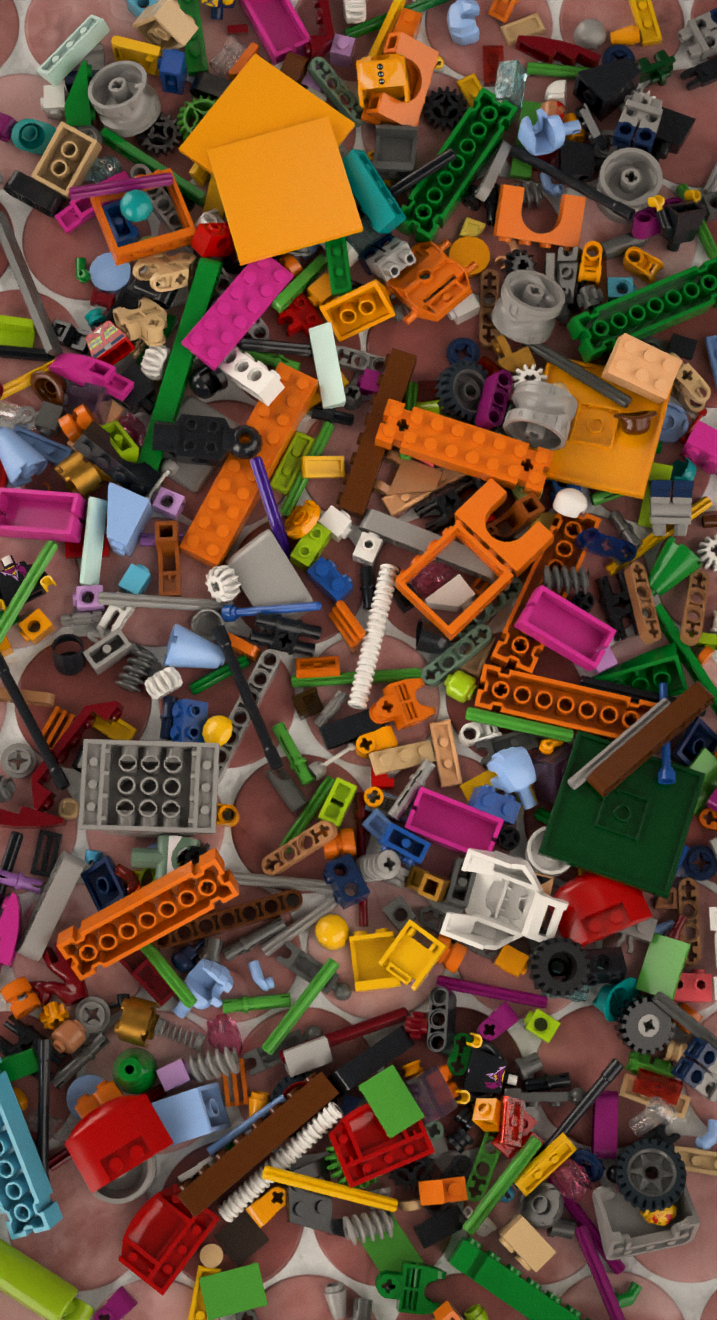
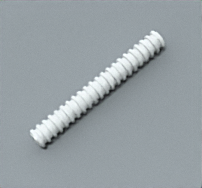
(373, 636)
(282, 1161)

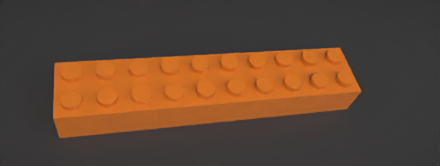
(235, 488)

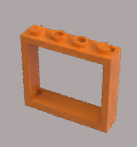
(152, 245)
(433, 550)

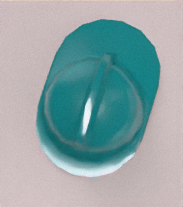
(32, 135)
(613, 995)

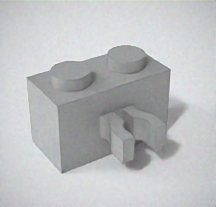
(107, 650)
(640, 932)

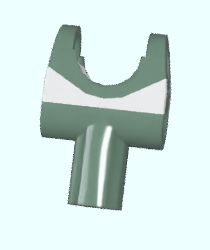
(166, 855)

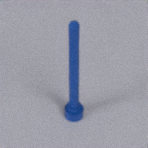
(232, 612)
(666, 774)

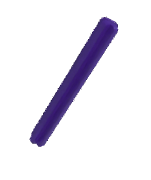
(270, 504)

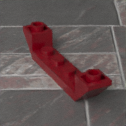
(321, 44)
(110, 711)

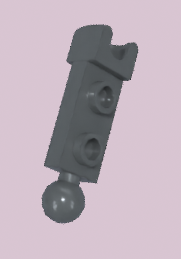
(568, 279)
(512, 739)
(308, 967)
(293, 1038)
(554, 1098)

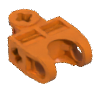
(401, 705)

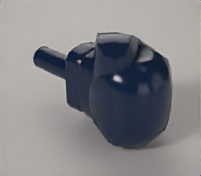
(185, 958)

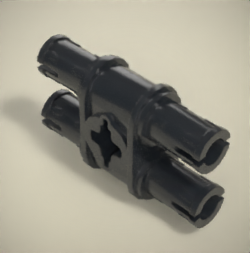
(438, 501)
(609, 603)
(285, 634)
(27, 1036)

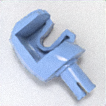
(462, 22)
(546, 134)
(514, 774)
(206, 983)

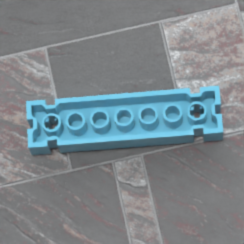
(22, 1175)

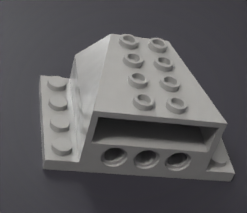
(149, 788)

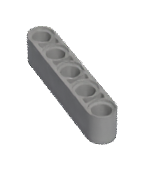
(50, 906)

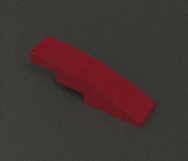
(551, 50)
(29, 819)
(147, 976)

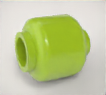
(461, 686)

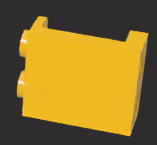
(365, 956)

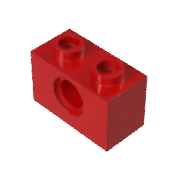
(213, 240)

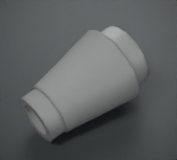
(336, 1299)

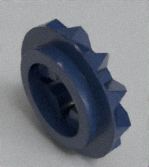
(618, 52)
(459, 345)
(707, 856)
(595, 1171)

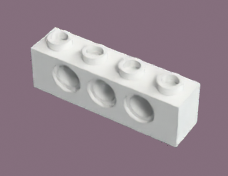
(252, 376)

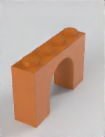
(420, 66)
(511, 226)
(513, 555)

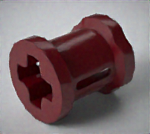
(102, 298)

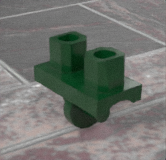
(656, 71)

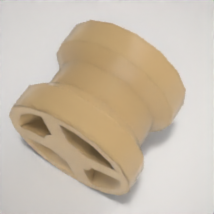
(674, 1051)

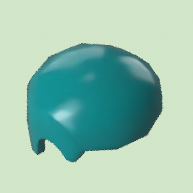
(136, 205)
(683, 470)

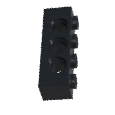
(608, 958)

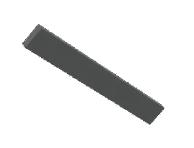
(28, 288)

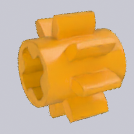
(53, 1015)

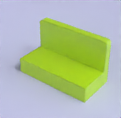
(17, 331)

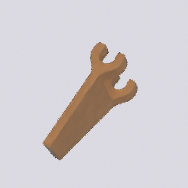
(410, 477)

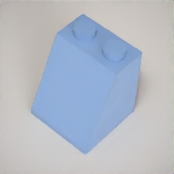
(126, 519)
(193, 1113)

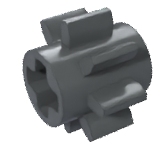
(589, 297)
(7, 788)

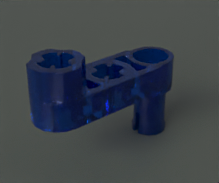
(591, 541)

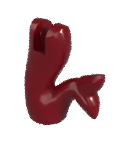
(70, 991)

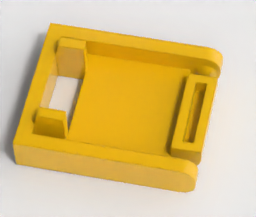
(137, 51)
(410, 958)

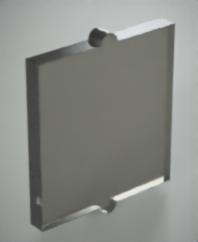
(241, 1238)

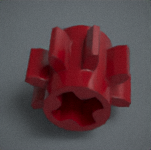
(416, 1025)

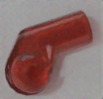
(130, 876)

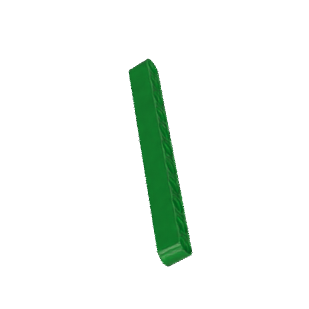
(181, 359)

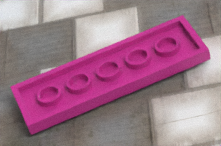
(236, 311)

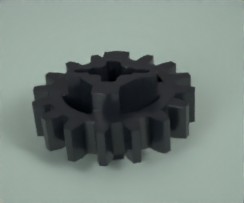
(435, 106)
(156, 142)
(413, 1175)

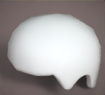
(570, 502)

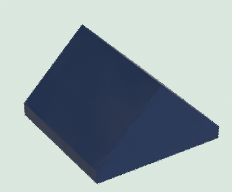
(693, 740)
(103, 884)

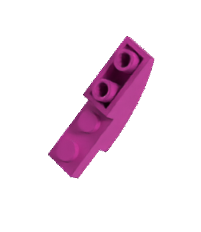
(82, 210)
(94, 371)
(10, 929)

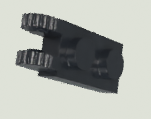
(705, 73)

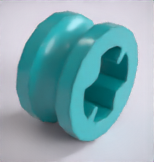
(95, 316)

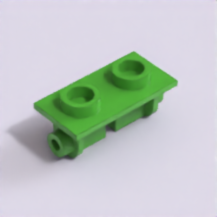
(642, 1061)

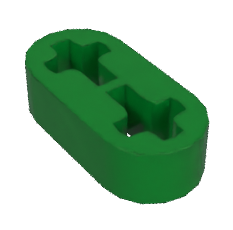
(465, 1055)

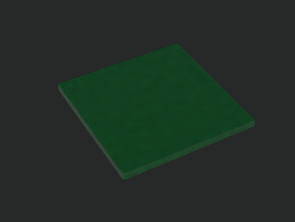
(632, 831)

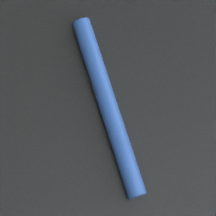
(244, 1126)

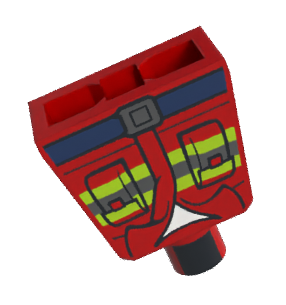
(108, 343)

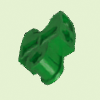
(409, 1286)

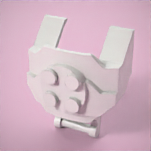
(502, 904)

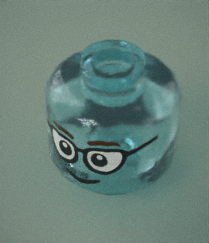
(105, 168)

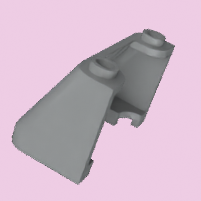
(268, 575)
(628, 1234)

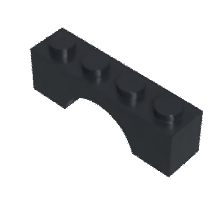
(97, 448)

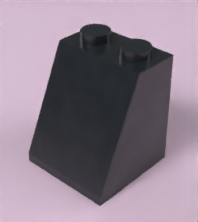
(606, 86)

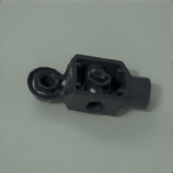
(205, 440)

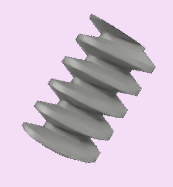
(378, 865)
(214, 1065)
(368, 1226)

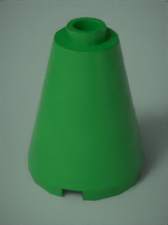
(672, 567)
(144, 1070)

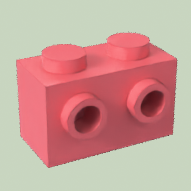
(694, 987)

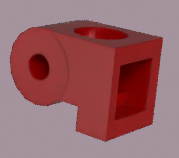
(381, 781)

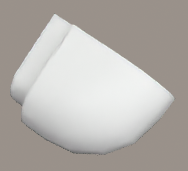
(557, 91)

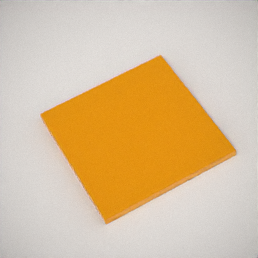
(256, 104)
(284, 191)
(597, 449)

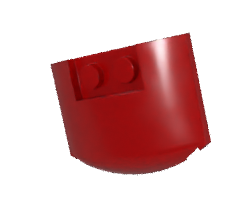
(598, 908)
(116, 1139)
(368, 1151)
(164, 1238)

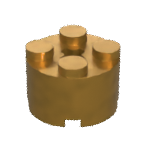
(78, 474)
(137, 1021)

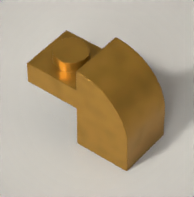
(511, 361)
(428, 883)

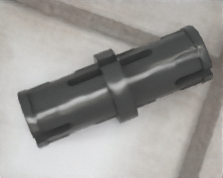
(624, 529)

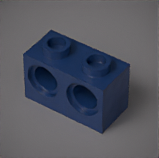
(351, 880)

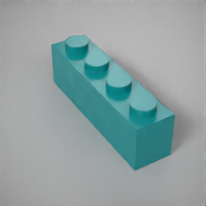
(372, 192)

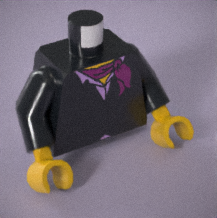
(680, 220)
(12, 578)
(485, 1072)

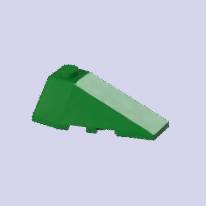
(649, 671)

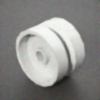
(540, 863)

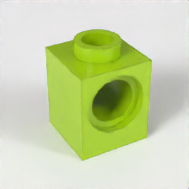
(551, 1025)

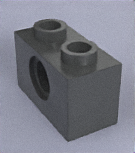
(460, 885)

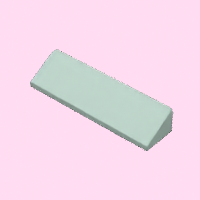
(73, 50)
(327, 366)
(93, 541)

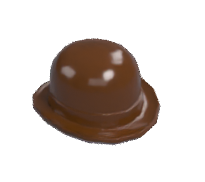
(48, 386)
(636, 422)

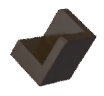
(307, 703)

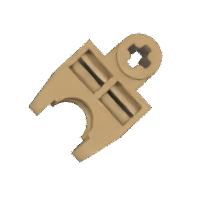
(168, 271)
(144, 322)
(688, 387)

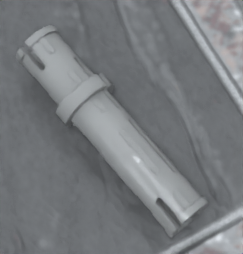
(416, 781)

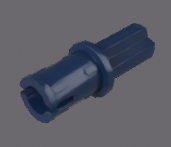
(167, 717)

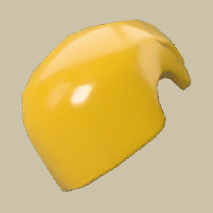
(217, 730)
(332, 932)

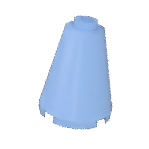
(19, 458)
(191, 650)

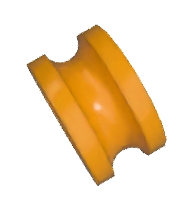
(369, 792)
(412, 1068)

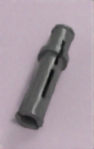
(258, 936)
(79, 1060)

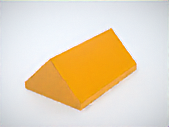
(358, 310)

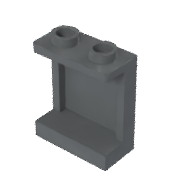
(395, 151)

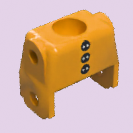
(382, 74)

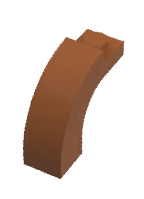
(517, 518)
(169, 558)

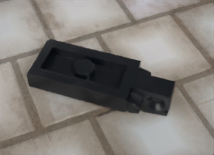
(590, 125)

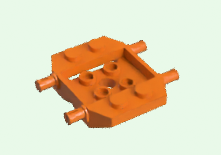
(413, 290)

